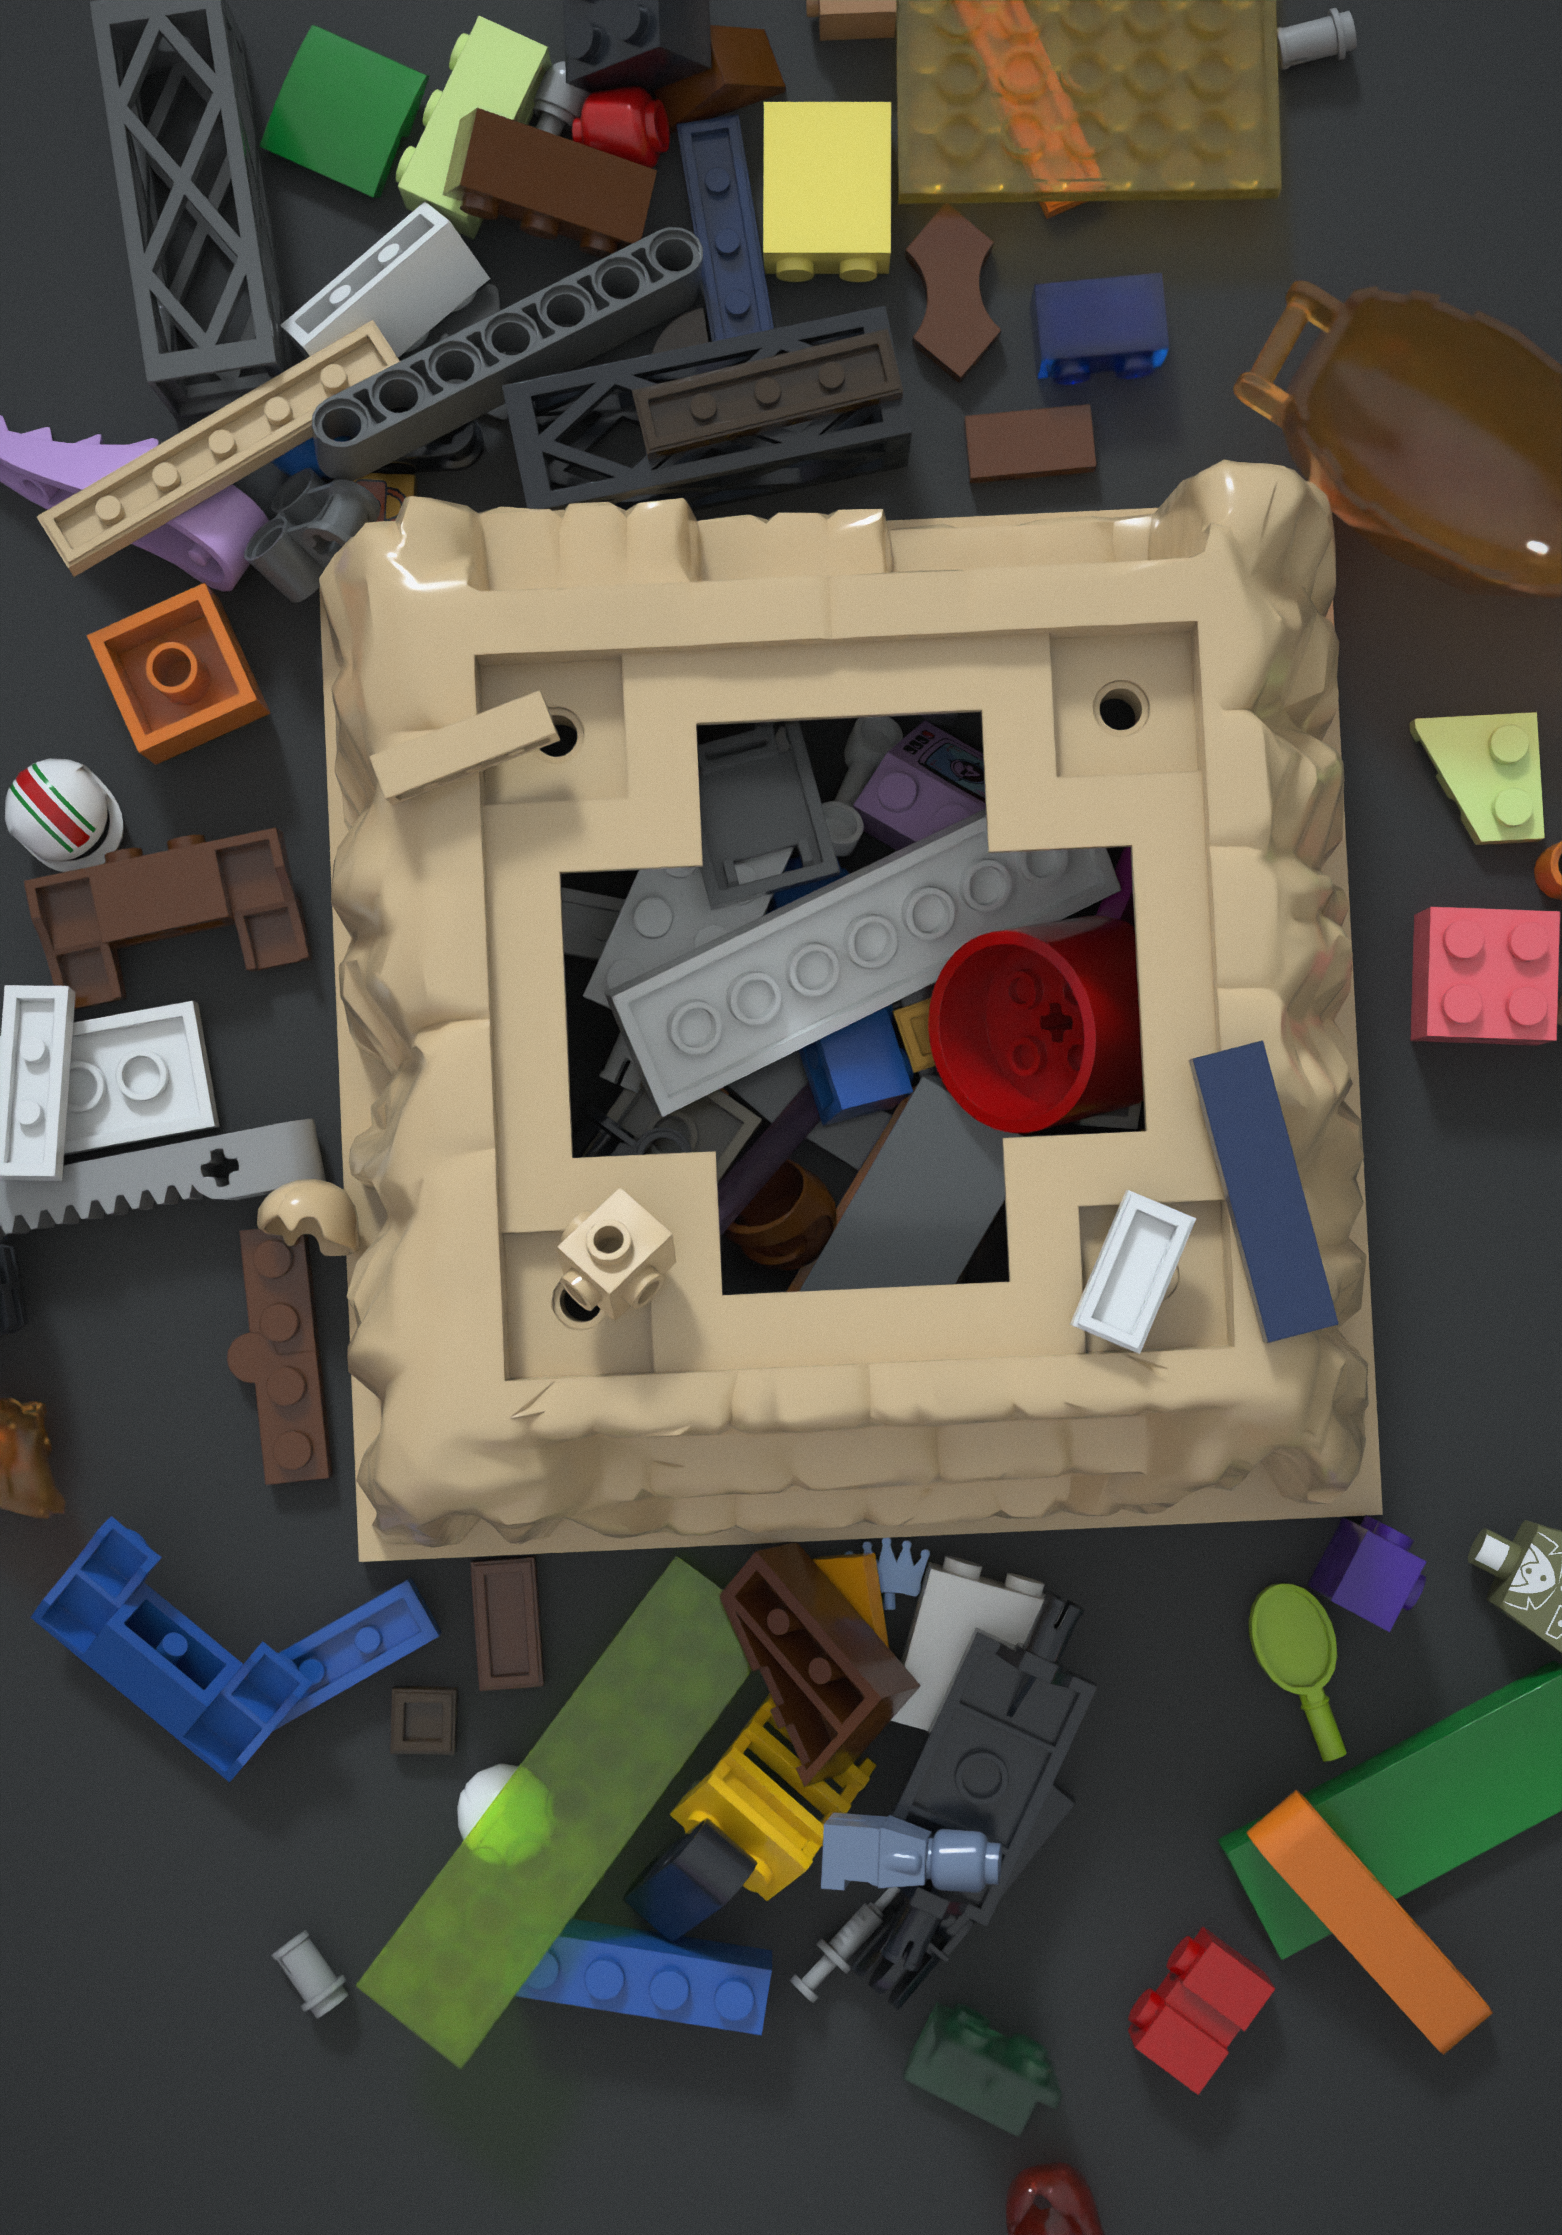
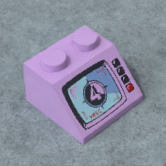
(922, 787)

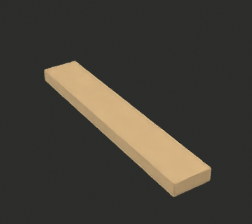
(209, 453)

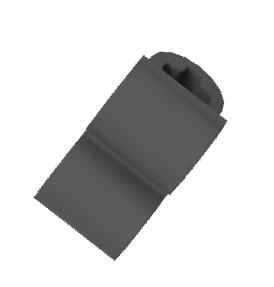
(308, 530)

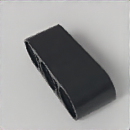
(690, 1880)

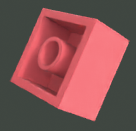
(1485, 976)

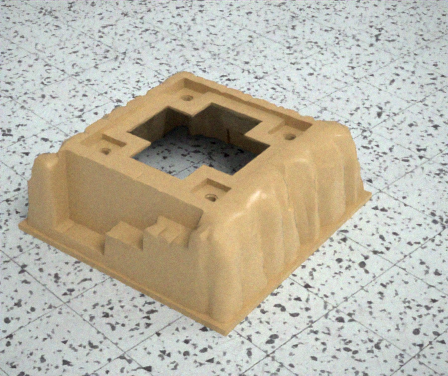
(842, 1410)

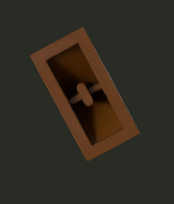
(740, 76)

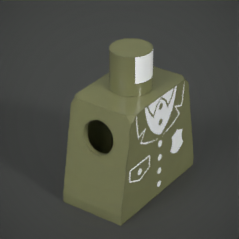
(1526, 1577)

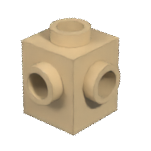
(615, 1256)

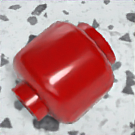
(624, 124)

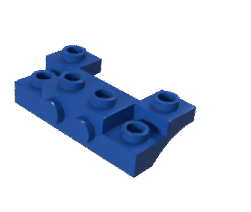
(162, 1657)

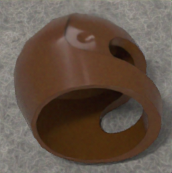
(786, 1220)

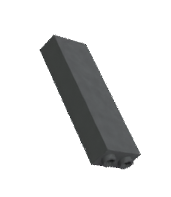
(921, 1201)

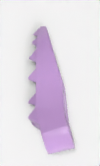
(201, 541)

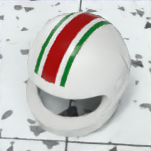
(61, 812)

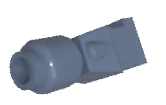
(902, 1854)

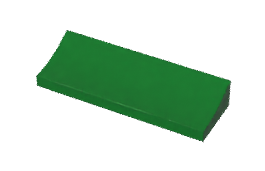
(1426, 1802)

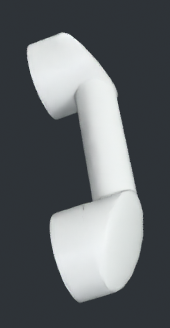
(863, 755)

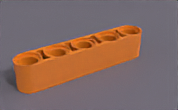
(1369, 1922)

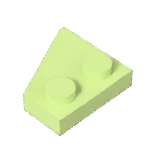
(1489, 772)

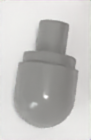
(557, 101)

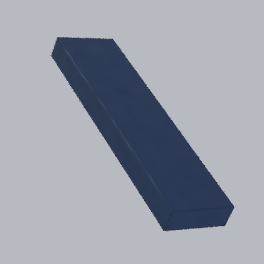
(725, 226)
(1263, 1192)

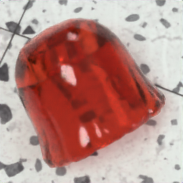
(1066, 2190)

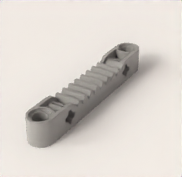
(112, 1184)

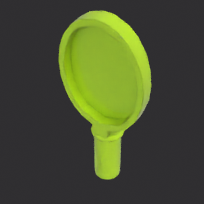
(1298, 1654)

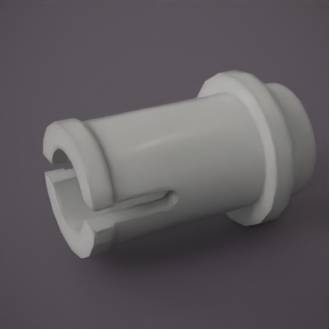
(1316, 39)
(310, 1975)

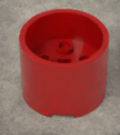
(1040, 1024)

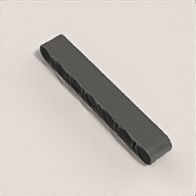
(477, 356)

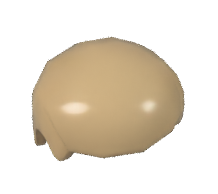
(312, 1209)

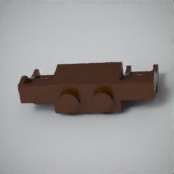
(166, 895)

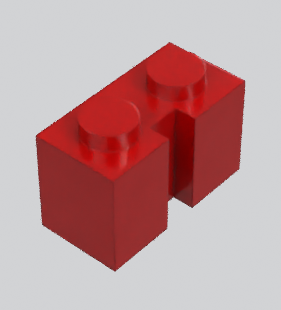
(1198, 2008)

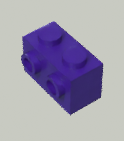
(1370, 1571)

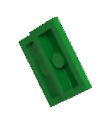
(344, 111)

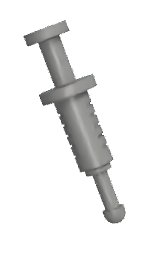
(844, 1944)

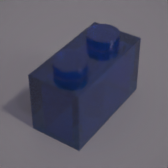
(1099, 327)

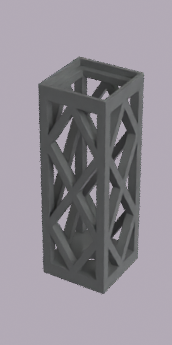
(184, 39)

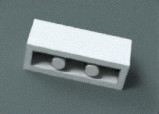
(399, 283)

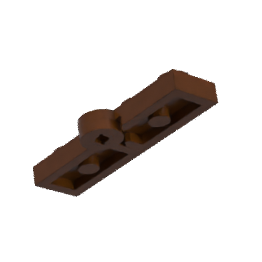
(283, 1358)

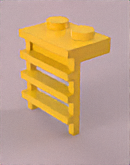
(761, 1813)

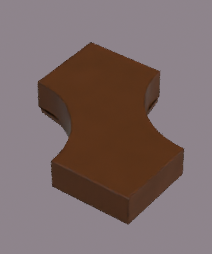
(949, 263)

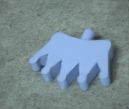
(899, 1574)

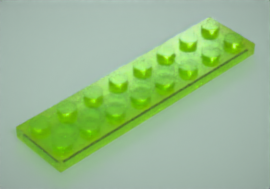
(562, 1817)

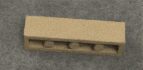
(464, 748)

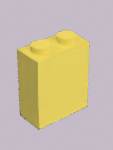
(827, 190)

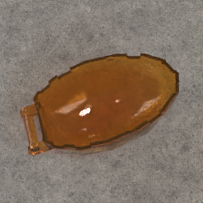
(1425, 433)

